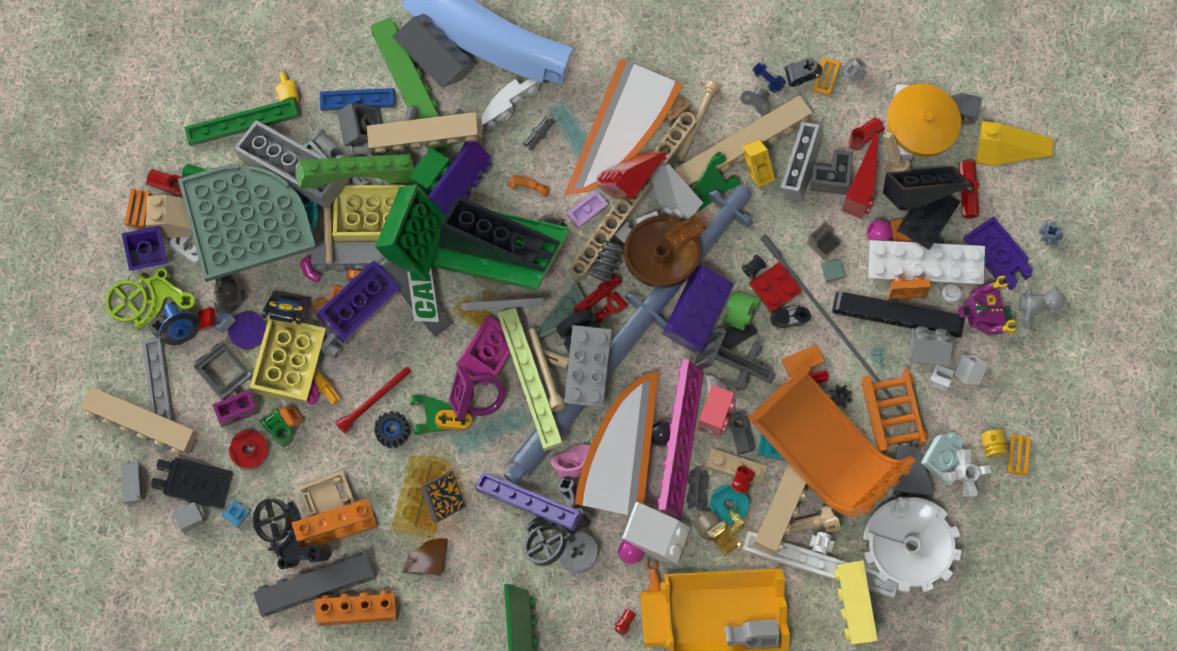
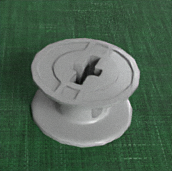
(588, 557)

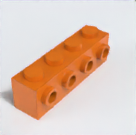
(355, 609)

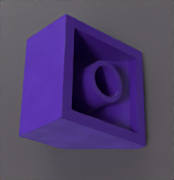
(144, 248)

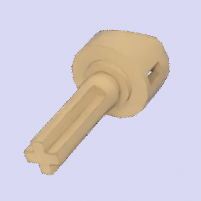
(896, 162)
(827, 519)

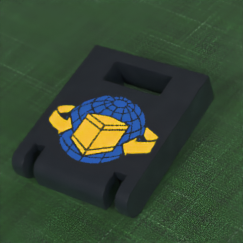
(285, 306)

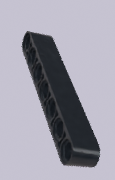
(896, 313)

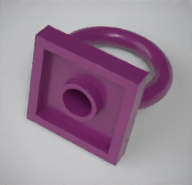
(463, 393)

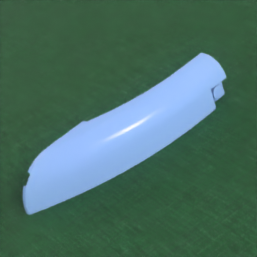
(496, 39)

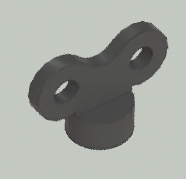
(757, 99)

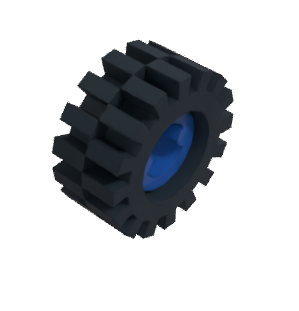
(399, 436)

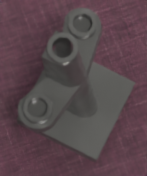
(715, 351)

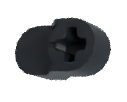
(790, 317)

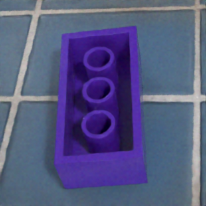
(358, 301)
(698, 309)

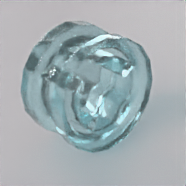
(876, 356)

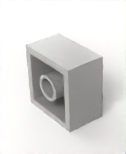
(930, 346)

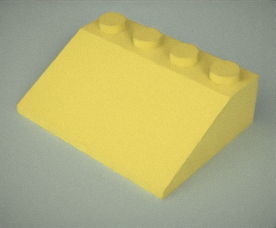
(362, 212)
(287, 360)
(856, 602)

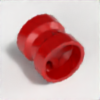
(743, 478)

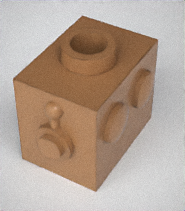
(680, 106)

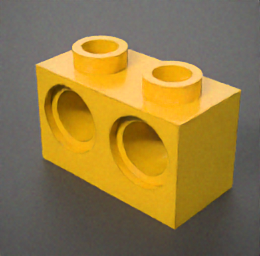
(758, 163)

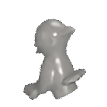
(1034, 304)

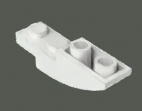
(502, 104)

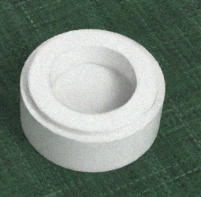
(951, 293)

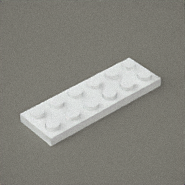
(940, 264)

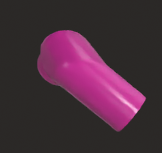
(307, 271)

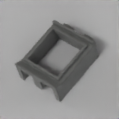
(235, 384)

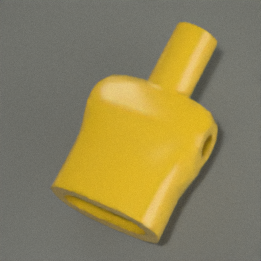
(287, 88)

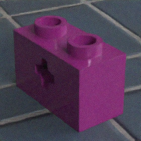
(235, 409)

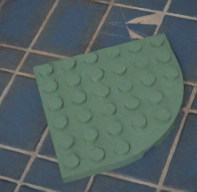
(243, 219)

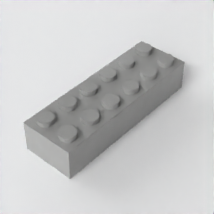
(281, 155)

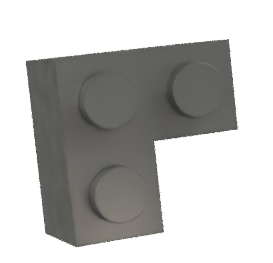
(834, 178)

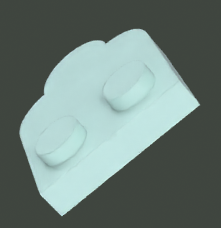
(942, 455)

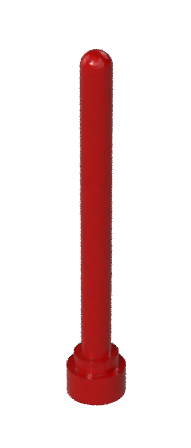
(345, 423)

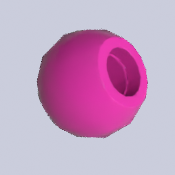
(879, 231)
(629, 553)

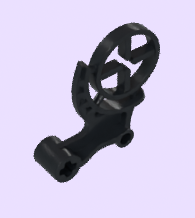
(568, 488)
(290, 550)

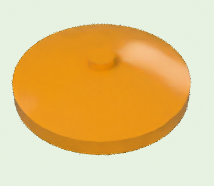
(924, 120)

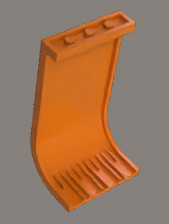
(826, 446)

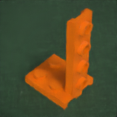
(900, 287)

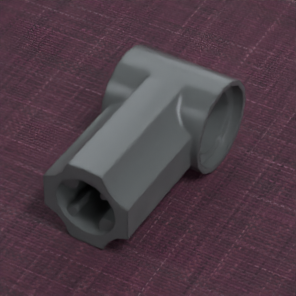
(741, 435)

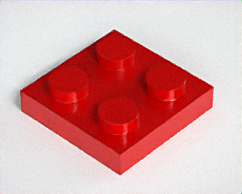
(775, 287)

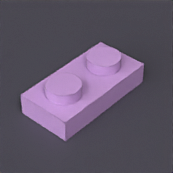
(587, 209)

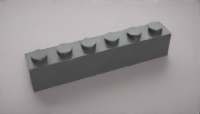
(312, 585)

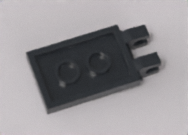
(193, 482)

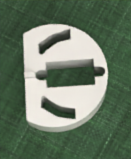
(190, 255)

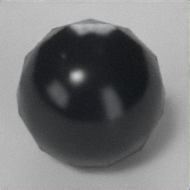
(660, 433)

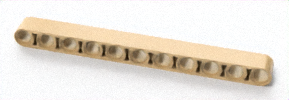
(630, 204)

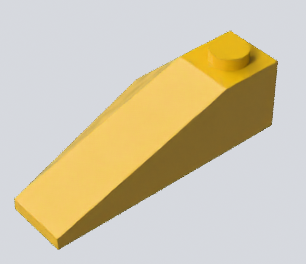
(1008, 144)

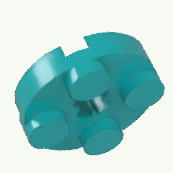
(724, 494)

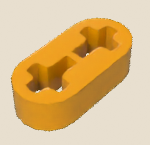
(452, 425)

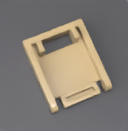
(323, 494)

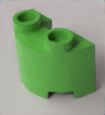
(740, 309)

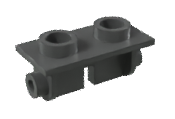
(697, 480)

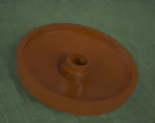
(654, 259)

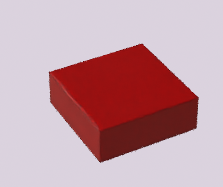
(206, 318)

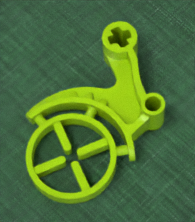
(160, 291)

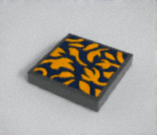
(443, 496)

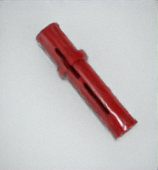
(607, 292)

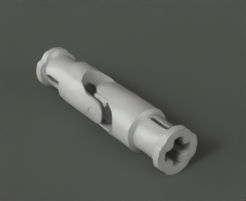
(330, 148)

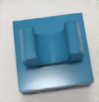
(236, 514)

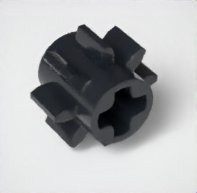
(841, 390)

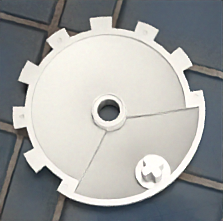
(914, 523)

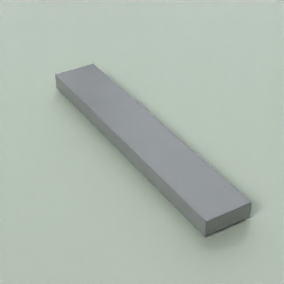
(157, 380)

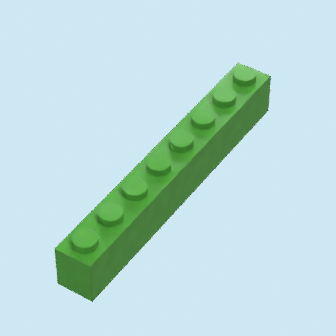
(404, 73)

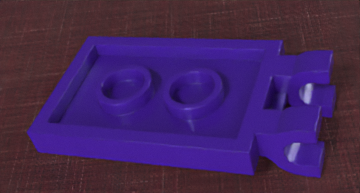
(1001, 252)

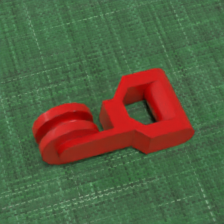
(620, 302)

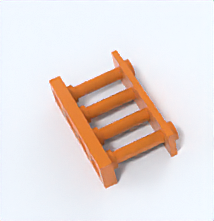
(874, 406)
(335, 524)

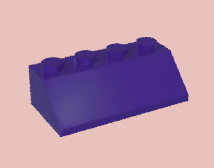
(461, 176)

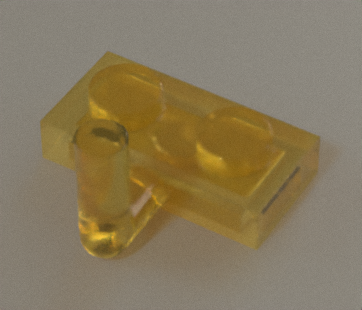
(475, 317)
(725, 537)

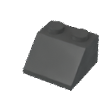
(354, 122)

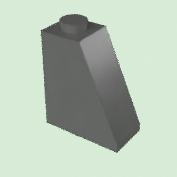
(916, 482)

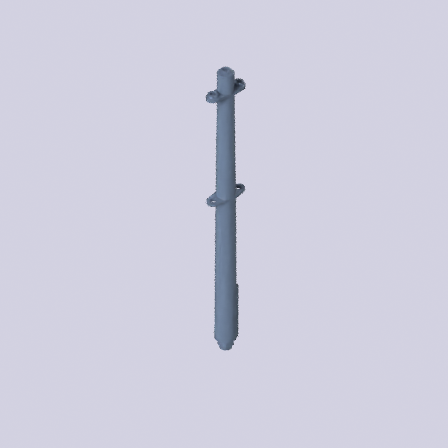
(532, 451)

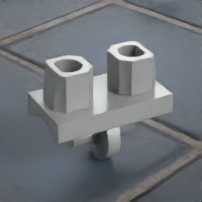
(329, 345)

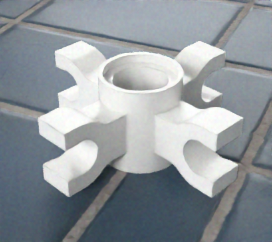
(974, 472)

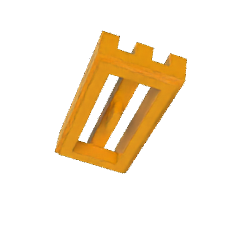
(822, 90)
(1020, 439)

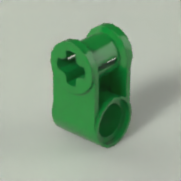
(275, 426)

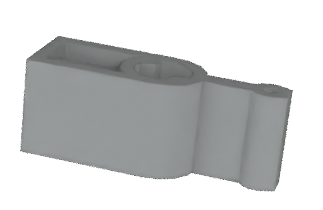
(754, 634)

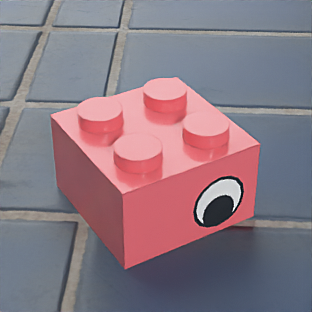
(715, 411)

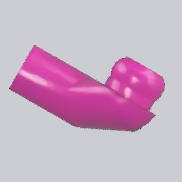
(313, 394)

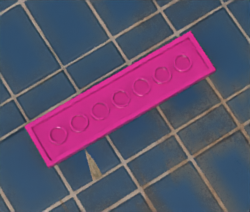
(681, 440)

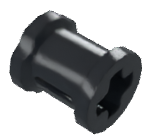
(754, 266)

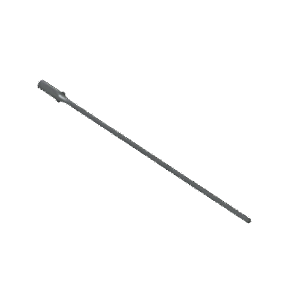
(777, 254)

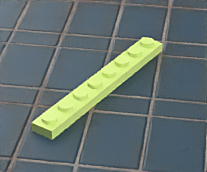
(530, 379)

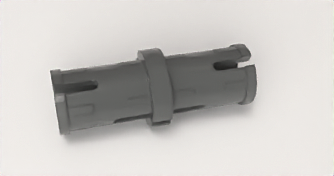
(538, 132)

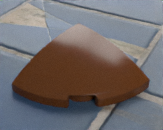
(427, 558)

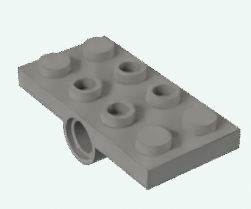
(588, 366)

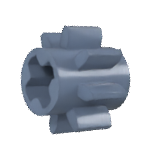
(1052, 228)

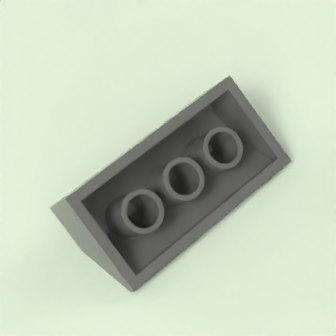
(433, 50)

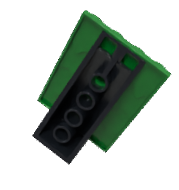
(497, 245)

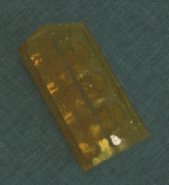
(412, 512)

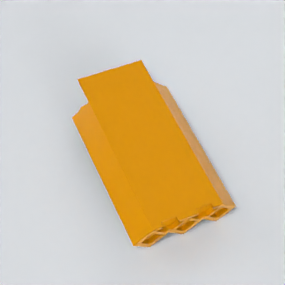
(698, 606)

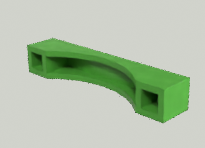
(318, 172)

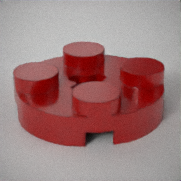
(246, 460)

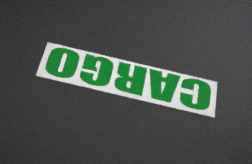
(423, 298)

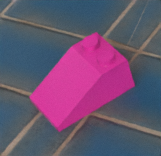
(485, 350)

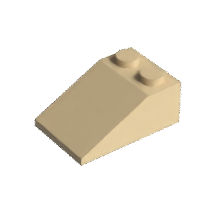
(169, 214)

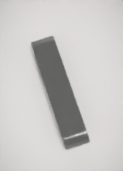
(400, 276)

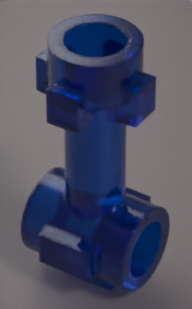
(776, 84)

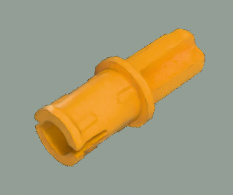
(325, 387)

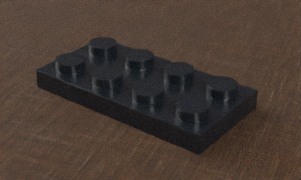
(927, 222)

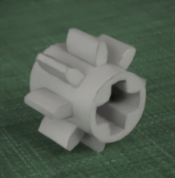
(855, 69)

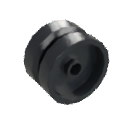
(582, 318)

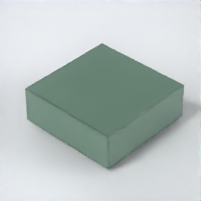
(832, 270)

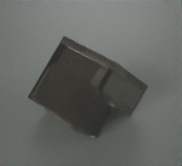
(823, 240)

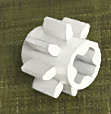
(822, 543)

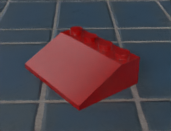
(629, 176)

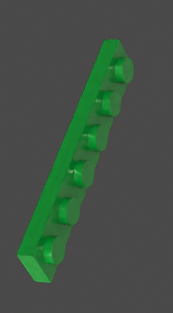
(240, 122)

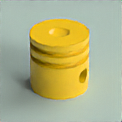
(994, 448)

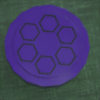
(247, 330)

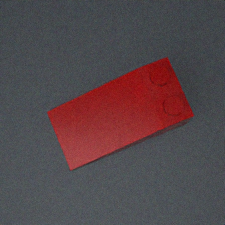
(859, 197)

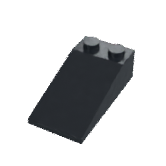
(920, 187)

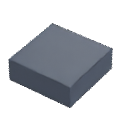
(223, 322)

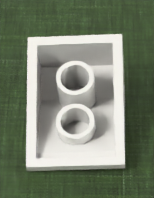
(674, 193)
(656, 533)

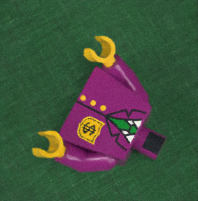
(986, 310)

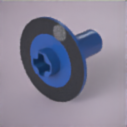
(178, 326)

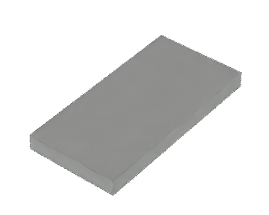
(499, 304)

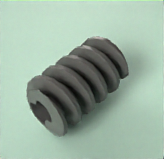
(606, 261)

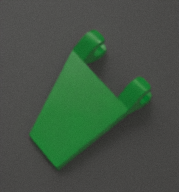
(712, 180)
(432, 407)

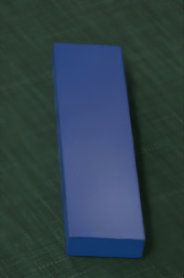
(371, 97)

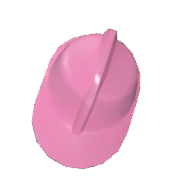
(570, 461)

